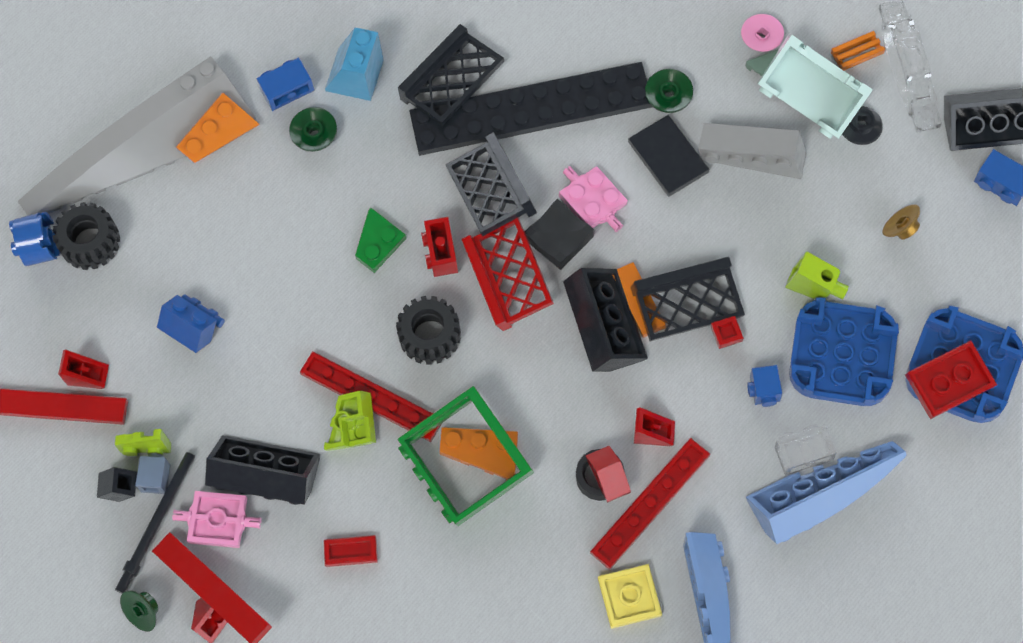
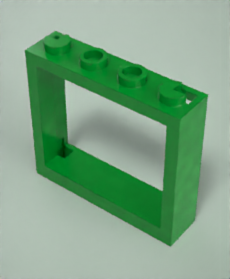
(422, 471)

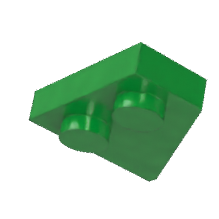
(377, 241)

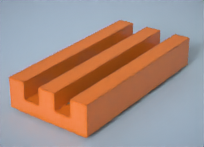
(874, 42)

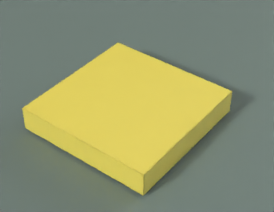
(629, 596)

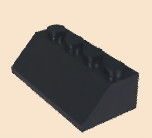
(984, 119)
(604, 319)
(261, 469)

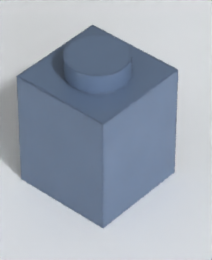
(153, 474)

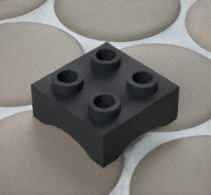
(559, 234)

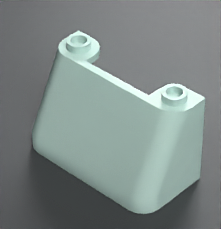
(814, 86)

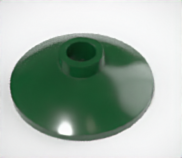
(669, 82)
(313, 120)

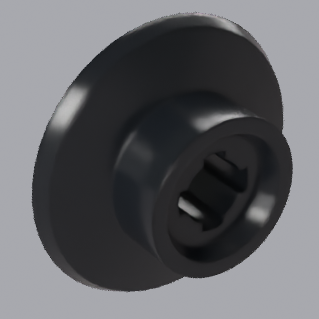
(861, 133)

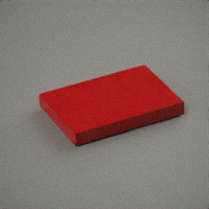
(950, 379)

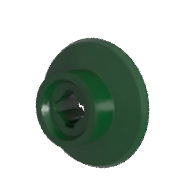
(139, 609)

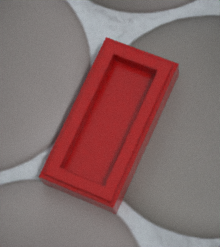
(350, 551)

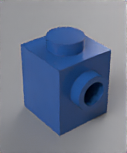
(765, 386)

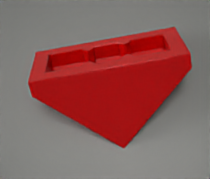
(207, 621)

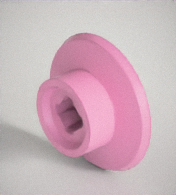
(767, 26)

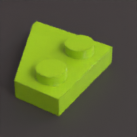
(138, 443)

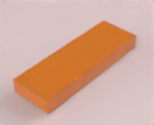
(628, 275)

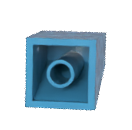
(356, 65)

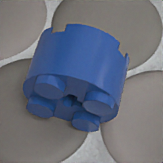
(33, 239)

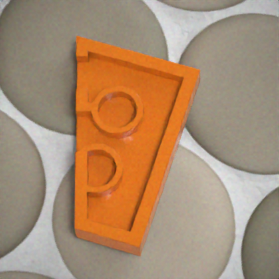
(216, 128)
(479, 450)

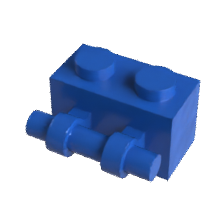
(189, 322)

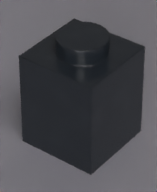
(116, 484)

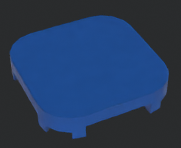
(997, 347)
(843, 353)

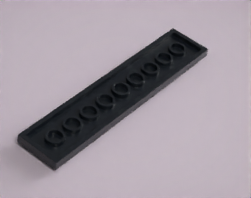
(534, 108)

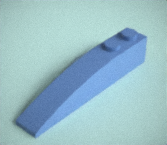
(809, 499)
(709, 585)

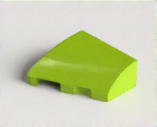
(352, 422)

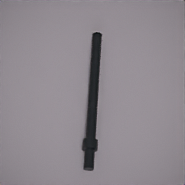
(132, 567)

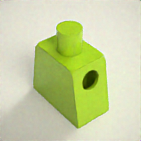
(815, 278)

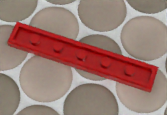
(383, 401)
(63, 406)
(650, 503)
(212, 589)

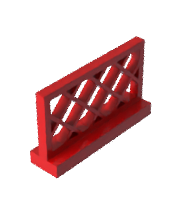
(491, 286)

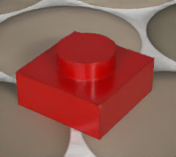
(727, 332)

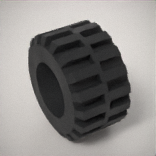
(75, 222)
(425, 311)

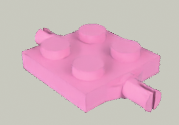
(593, 198)
(217, 519)

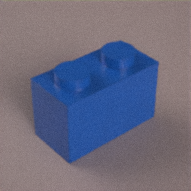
(285, 83)
(1001, 177)

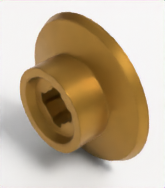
(903, 223)

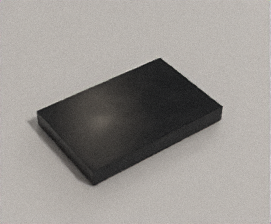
(668, 155)

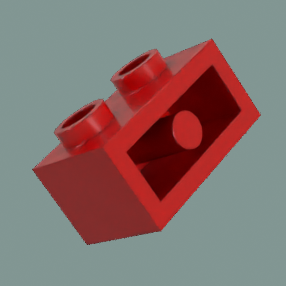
(441, 247)

